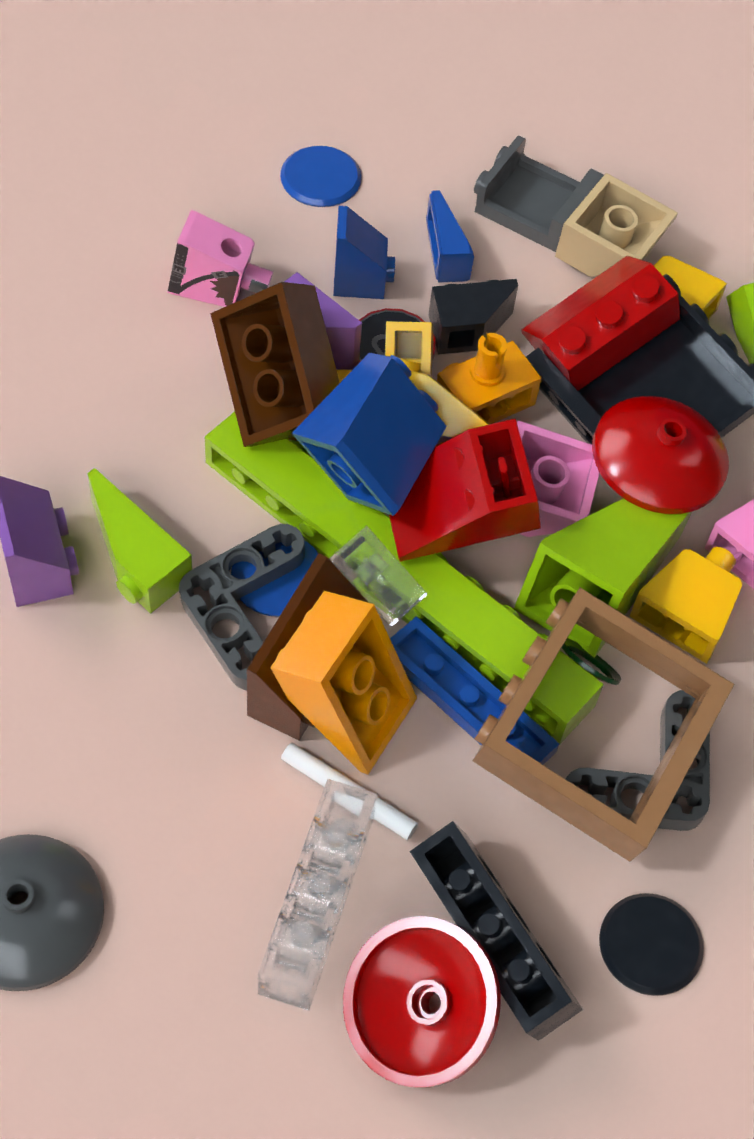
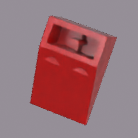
(468, 494)

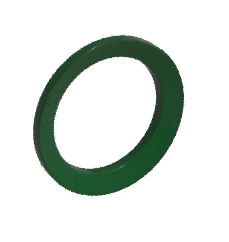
(612, 676)

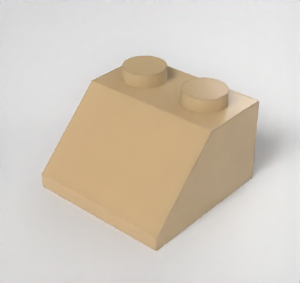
(612, 225)

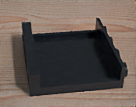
(678, 364)

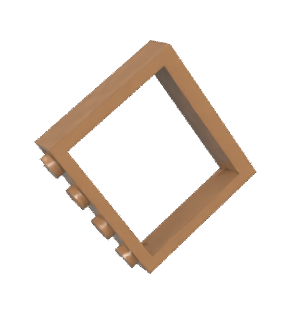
(562, 797)

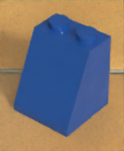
(373, 433)

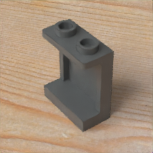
(530, 195)

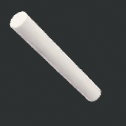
(320, 772)

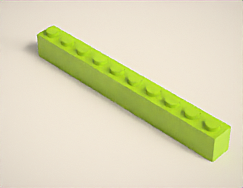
(457, 608)

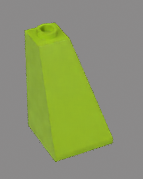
(603, 554)

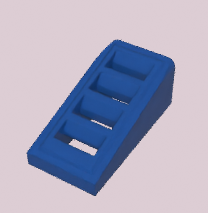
(448, 244)

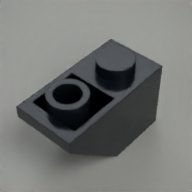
(468, 311)

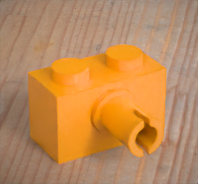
(495, 381)

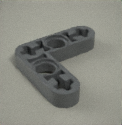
(227, 590)
(694, 786)

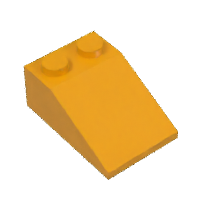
(346, 677)

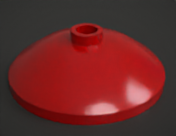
(660, 455)
(390, 997)

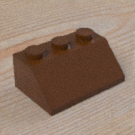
(275, 360)
(264, 694)

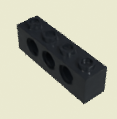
(485, 911)

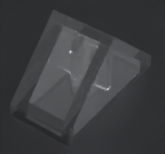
(378, 576)

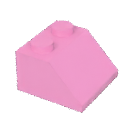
(561, 475)

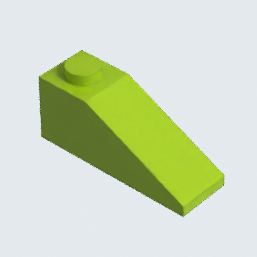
(141, 552)

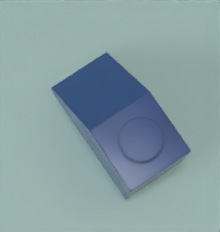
(360, 258)

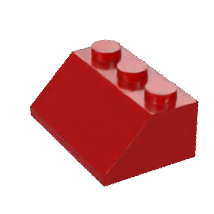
(605, 320)

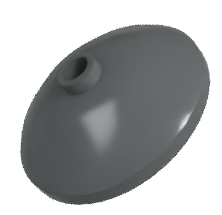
(57, 921)

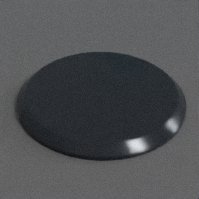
(651, 944)

